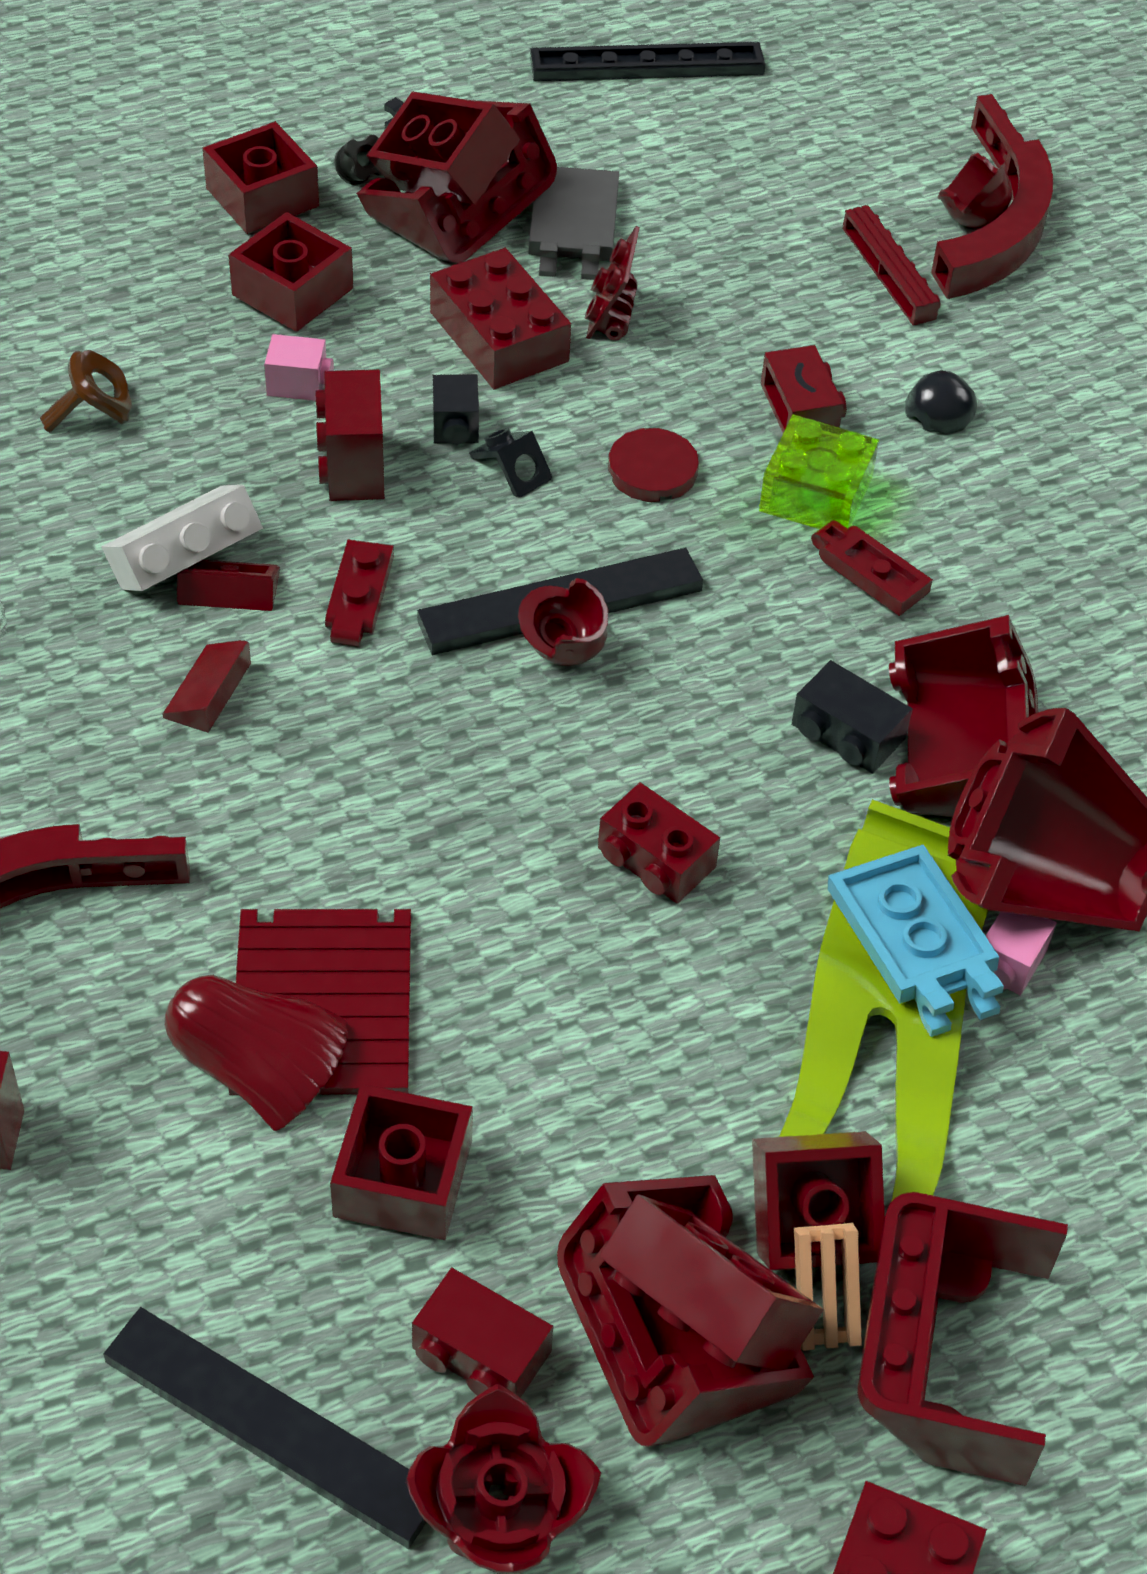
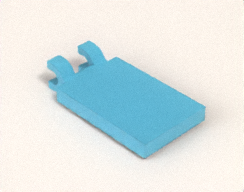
(919, 935)

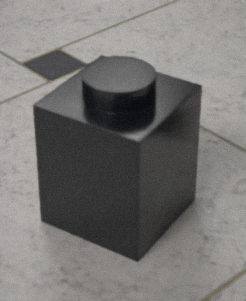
(455, 408)

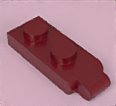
(871, 566)
(358, 591)

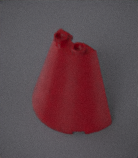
(1053, 828)

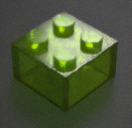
(818, 474)

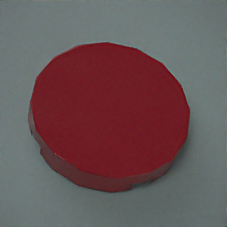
(653, 464)

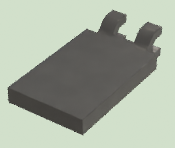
(575, 220)

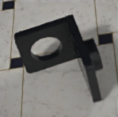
(508, 449)

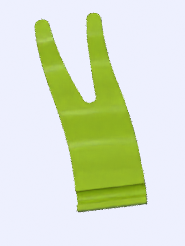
(852, 990)

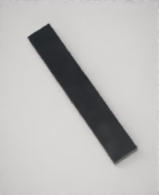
(647, 61)
(496, 613)
(268, 1424)

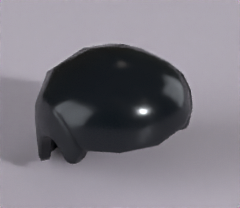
(941, 402)

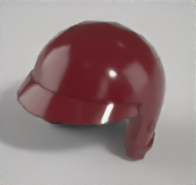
(977, 193)
(565, 623)

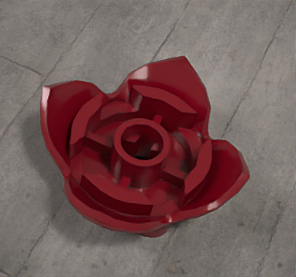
(501, 1444)

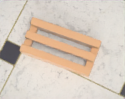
(827, 1234)

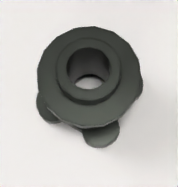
(352, 160)

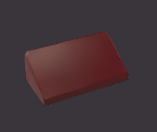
(228, 585)
(209, 685)

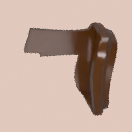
(85, 389)

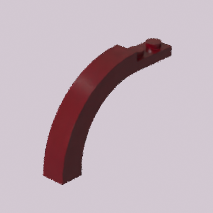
(1002, 246)
(60, 859)

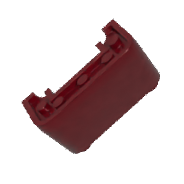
(459, 229)
(964, 695)
(656, 1371)

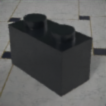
(851, 716)

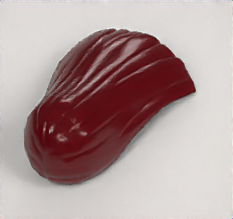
(257, 1043)

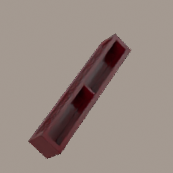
(891, 265)

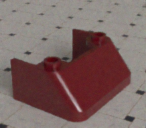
(945, 1252)

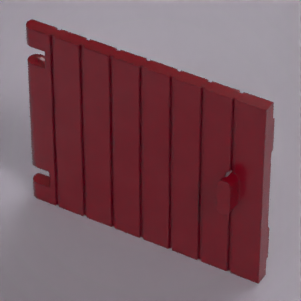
(348, 967)

